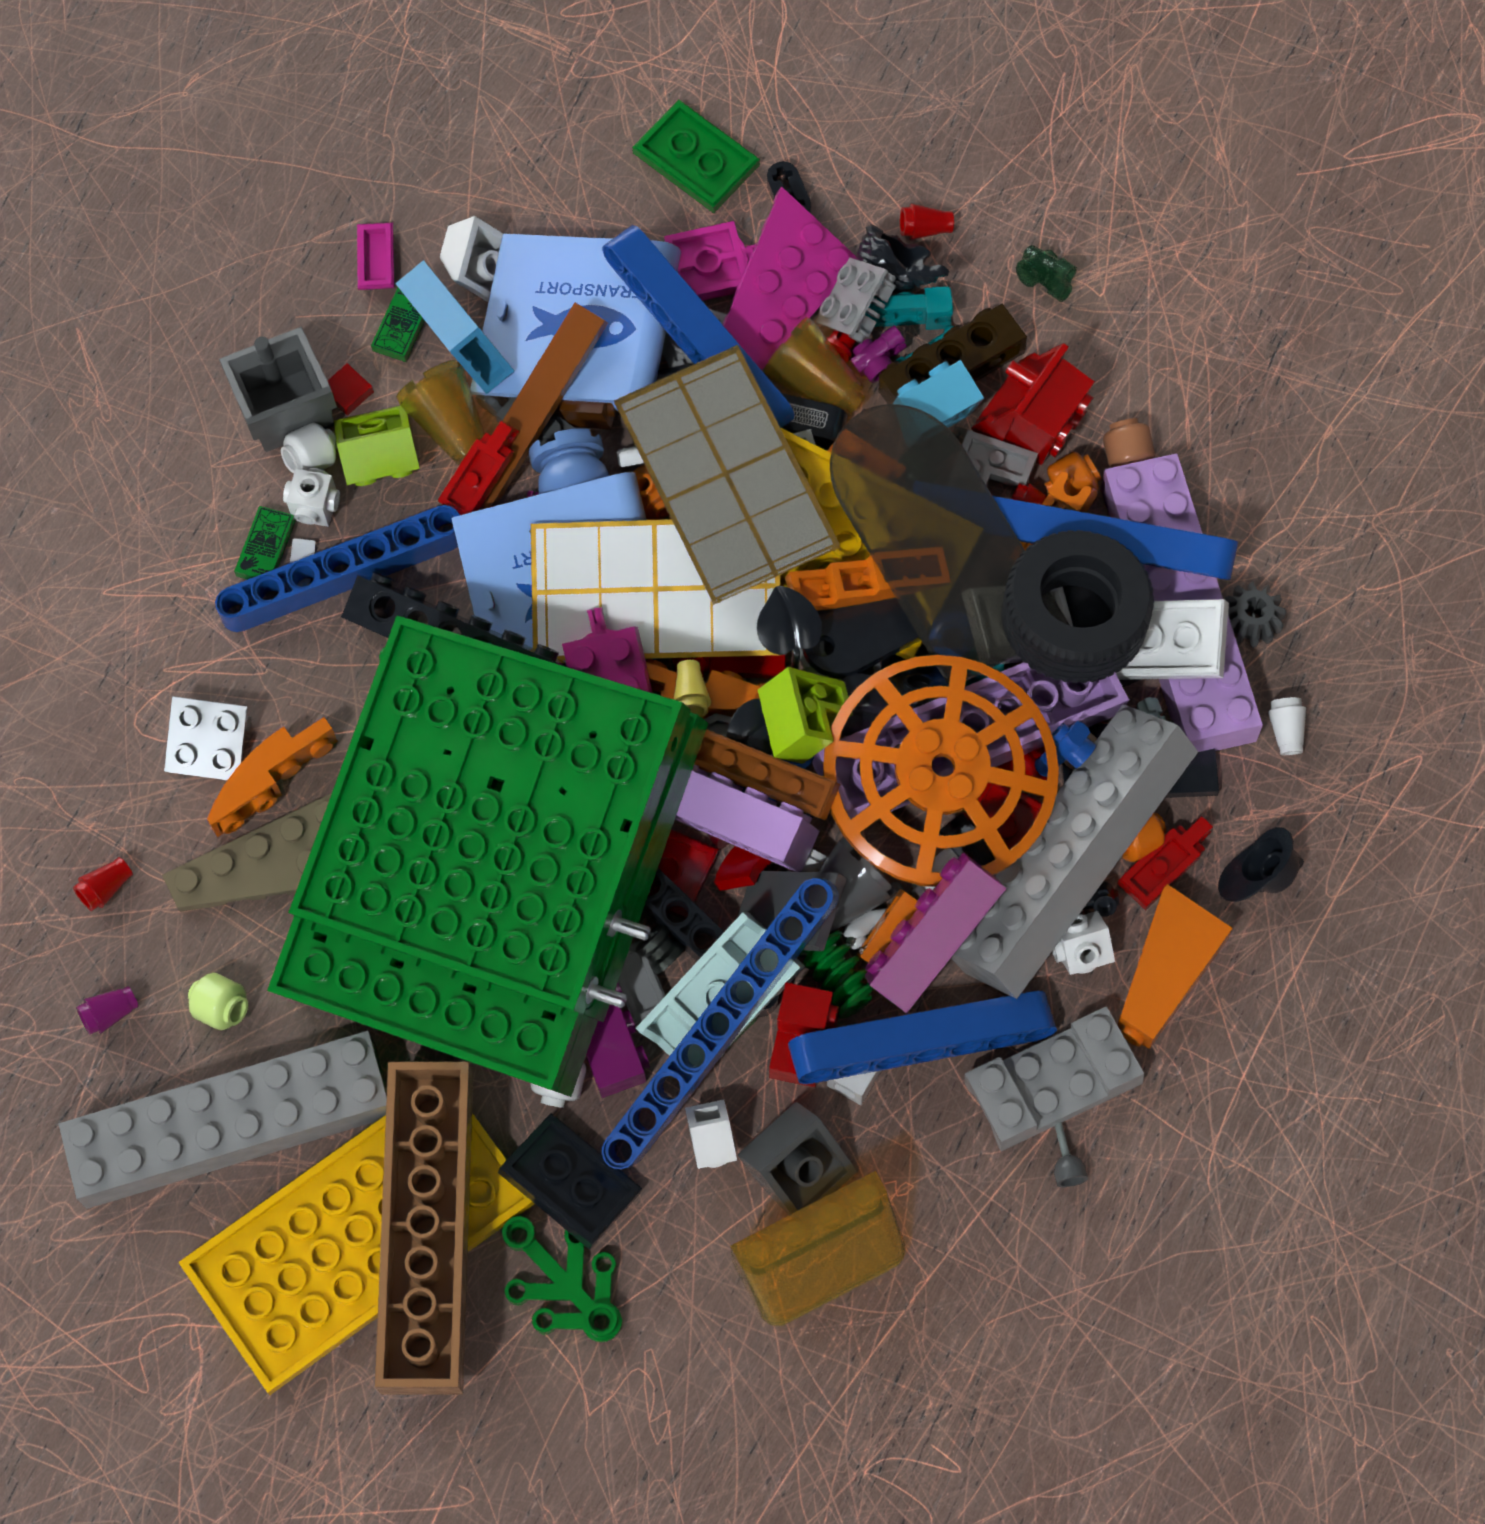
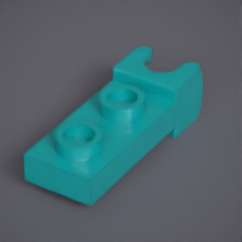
(906, 308)

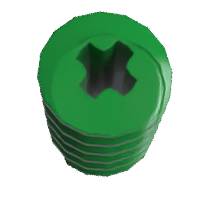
(839, 976)

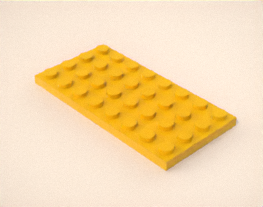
(307, 1259)

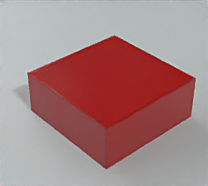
(349, 389)

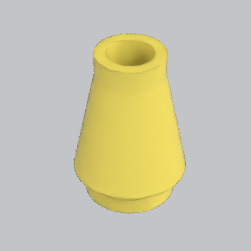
(691, 687)

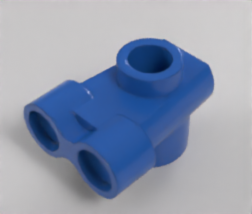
(1071, 745)

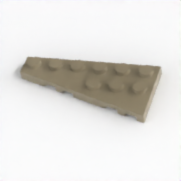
(251, 866)

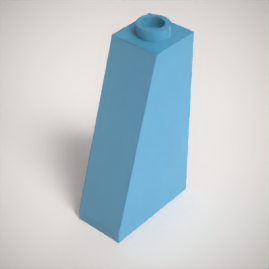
(454, 327)

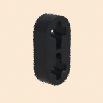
(796, 185)

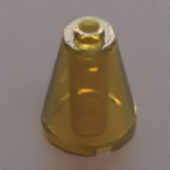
(814, 369)
(444, 408)

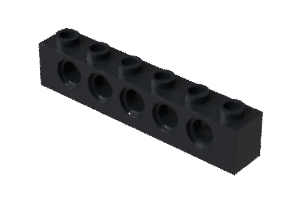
(371, 594)

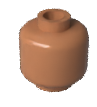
(1128, 442)

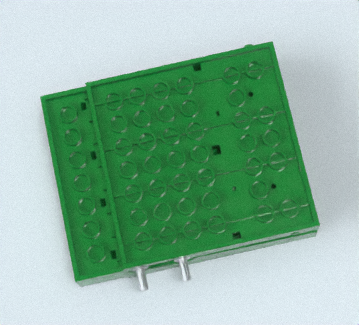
(487, 853)

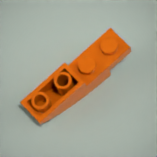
(725, 689)
(253, 782)

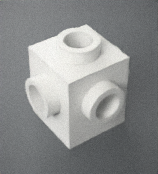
(311, 496)
(1085, 945)

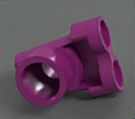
(874, 356)

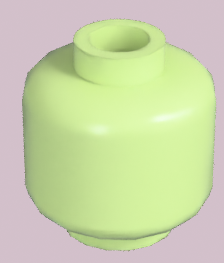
(217, 1001)

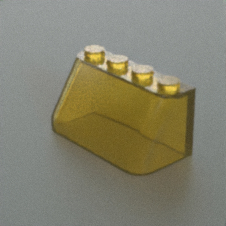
(820, 1251)

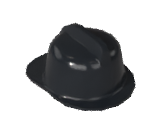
(1263, 867)

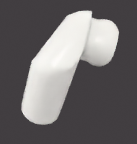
(860, 927)

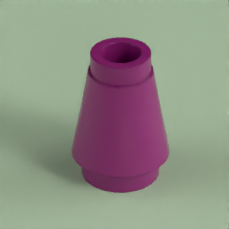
(106, 1009)

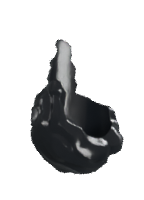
(900, 259)

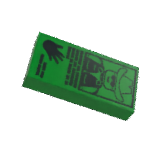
(398, 329)
(265, 543)

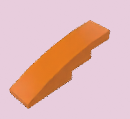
(841, 584)

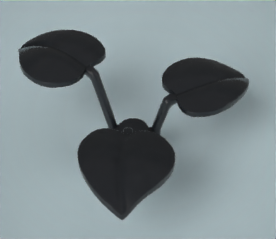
(783, 626)

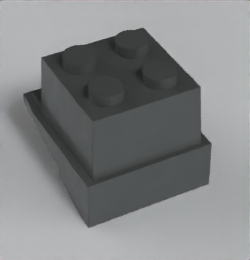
(279, 387)

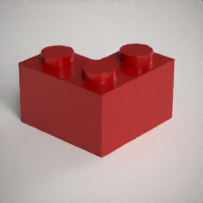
(800, 1012)

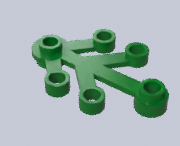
(566, 1285)

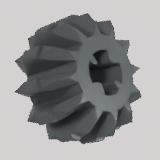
(1261, 603)

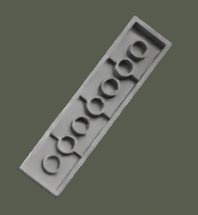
(1084, 838)
(224, 1120)

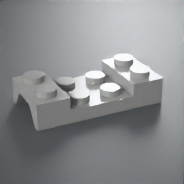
(1055, 1079)

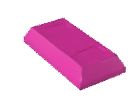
(375, 256)

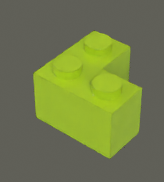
(800, 712)

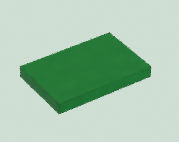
(696, 156)

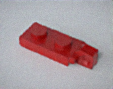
(480, 470)
(1165, 864)

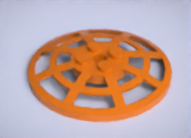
(933, 792)

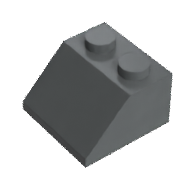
(797, 1160)

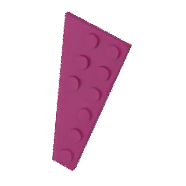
(784, 278)

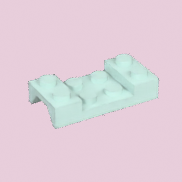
(698, 987)

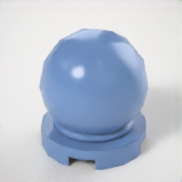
(568, 460)

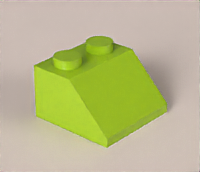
(376, 446)

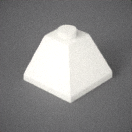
(472, 255)

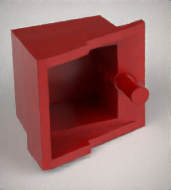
(1038, 403)

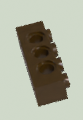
(994, 326)

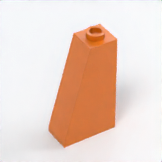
(1173, 960)

